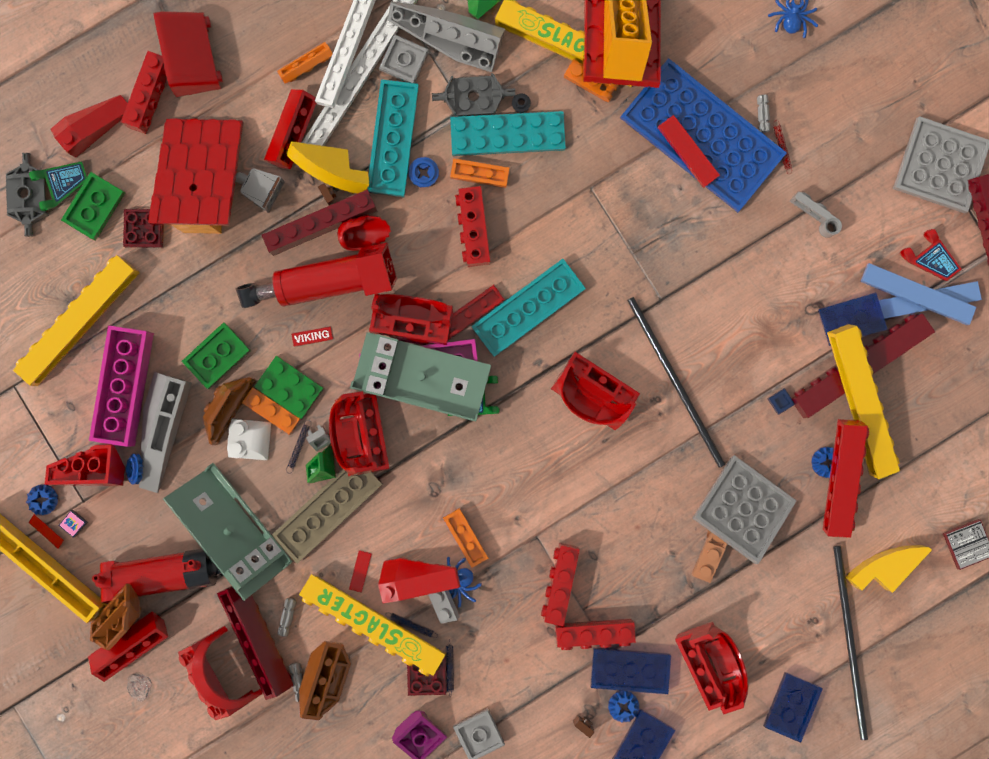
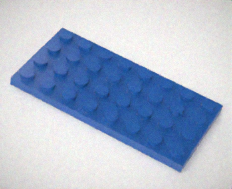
(727, 140)

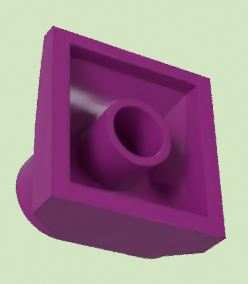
(418, 735)

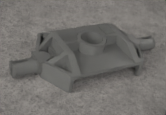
(487, 88)
(25, 209)

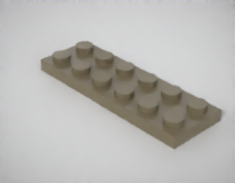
(324, 513)

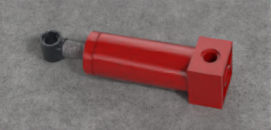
(367, 271)

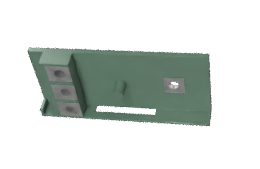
(421, 376)
(227, 531)

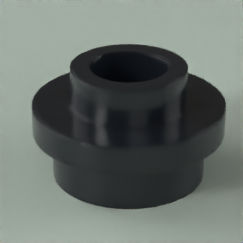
(521, 108)

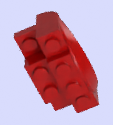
(411, 318)
(593, 393)

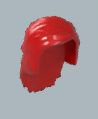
(362, 232)

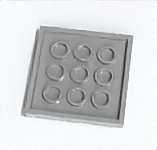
(940, 164)
(744, 509)

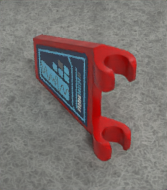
(934, 259)

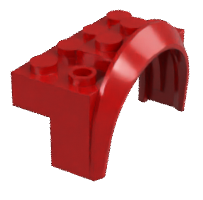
(345, 434)
(727, 660)
(207, 683)

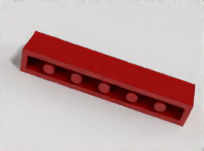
(845, 478)

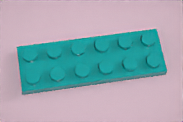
(507, 133)
(392, 138)
(528, 307)

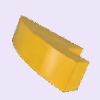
(328, 166)
(888, 567)

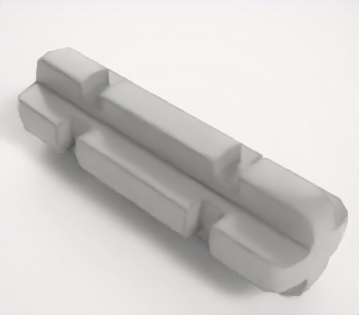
(763, 113)
(286, 617)
(296, 678)

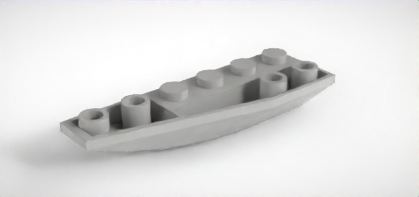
(450, 33)
(160, 425)

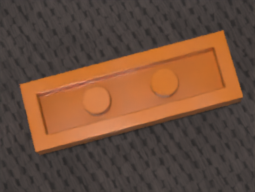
(305, 63)
(479, 173)
(271, 410)
(465, 537)

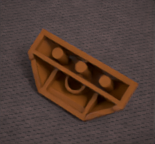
(224, 407)
(116, 618)
(323, 680)

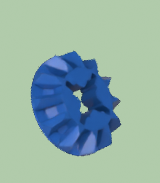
(423, 163)
(819, 457)
(134, 469)
(46, 492)
(623, 697)

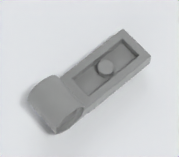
(818, 212)
(444, 606)

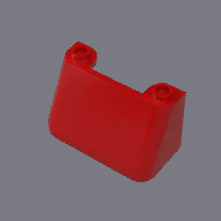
(187, 52)

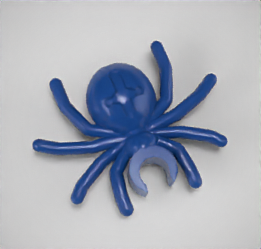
(794, 16)
(465, 578)

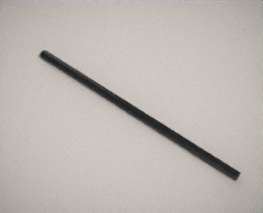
(676, 382)
(850, 643)

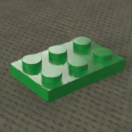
(93, 206)
(216, 355)
(289, 387)

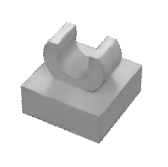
(319, 438)

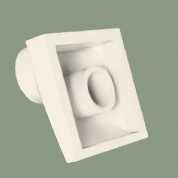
(249, 439)

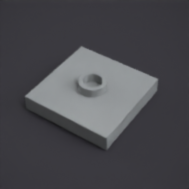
(404, 59)
(479, 734)

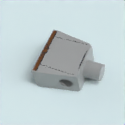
(260, 187)

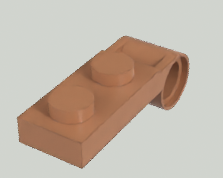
(709, 558)

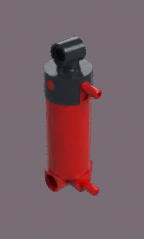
(157, 574)

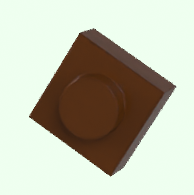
(328, 194)
(584, 725)

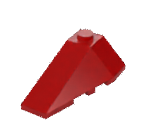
(86, 126)
(93, 467)
(410, 579)

